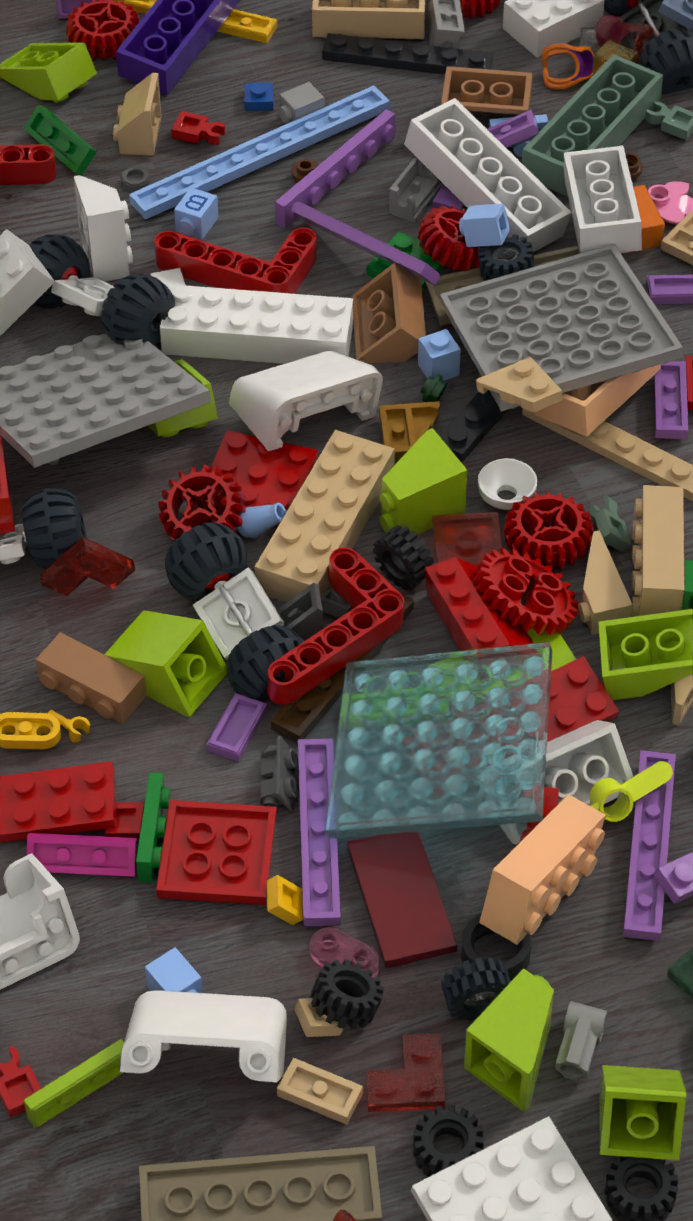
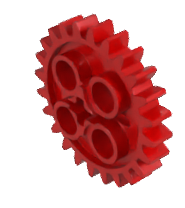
(548, 602)

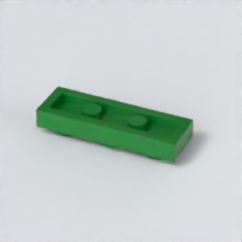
(63, 140)
(152, 827)

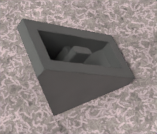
(304, 612)

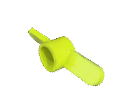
(628, 791)

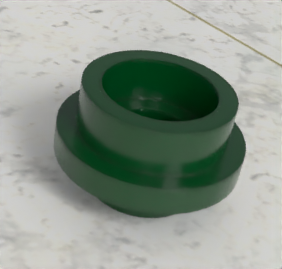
(433, 388)

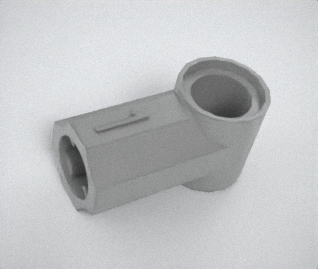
(581, 1032)

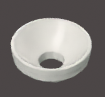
(509, 476)

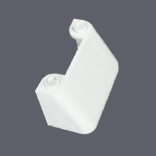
(282, 395)
(33, 921)
(207, 1019)

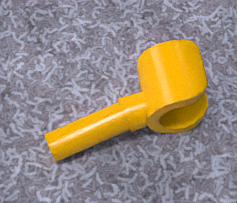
(73, 724)

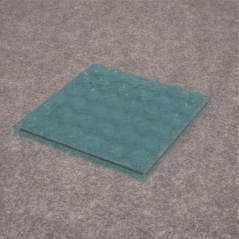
(441, 741)

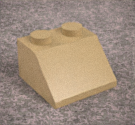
(139, 118)

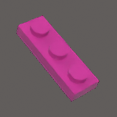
(84, 854)

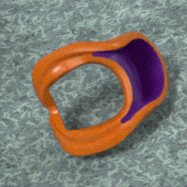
(583, 59)

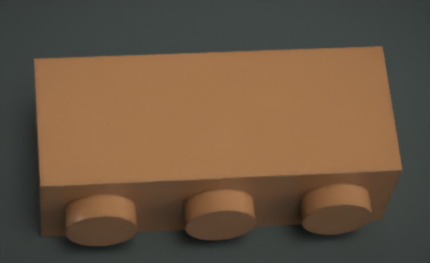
(91, 678)

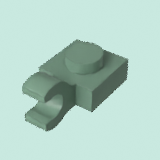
(610, 525)

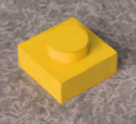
(284, 900)

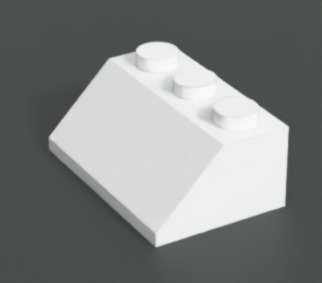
(103, 229)

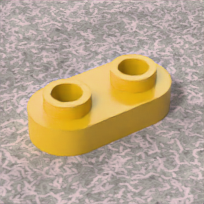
(27, 730)

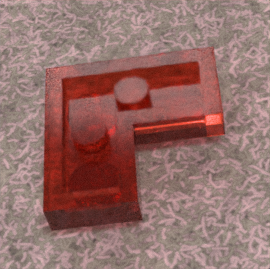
(85, 561)
(414, 1087)

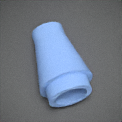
(261, 519)

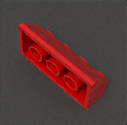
(464, 613)

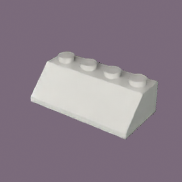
(580, 761)

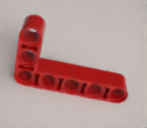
(27, 164)
(234, 270)
(375, 617)

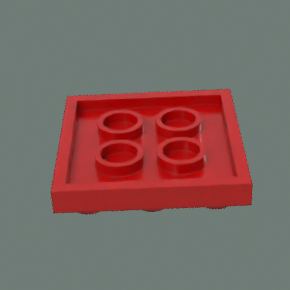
(264, 474)
(217, 852)

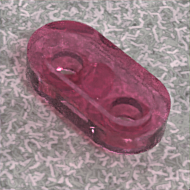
(344, 947)

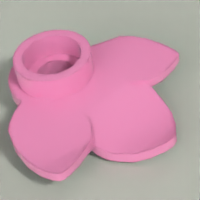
(672, 200)

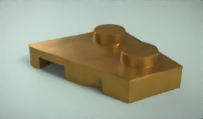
(406, 423)

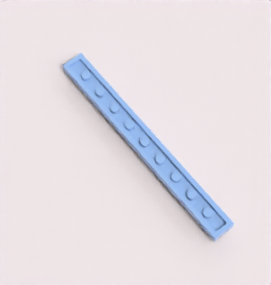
(260, 151)

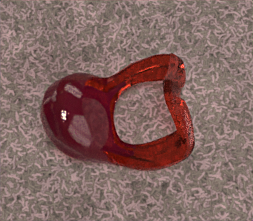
(615, 29)

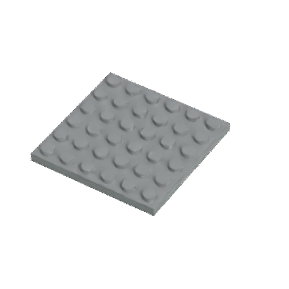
(572, 316)
(90, 396)

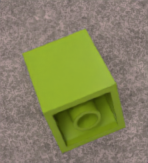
(423, 485)
(175, 658)
(510, 1038)
(641, 1112)

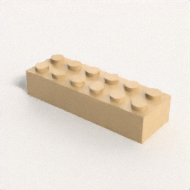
(324, 515)

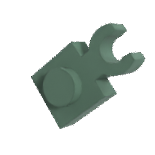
(675, 121)

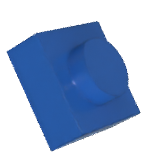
(258, 96)

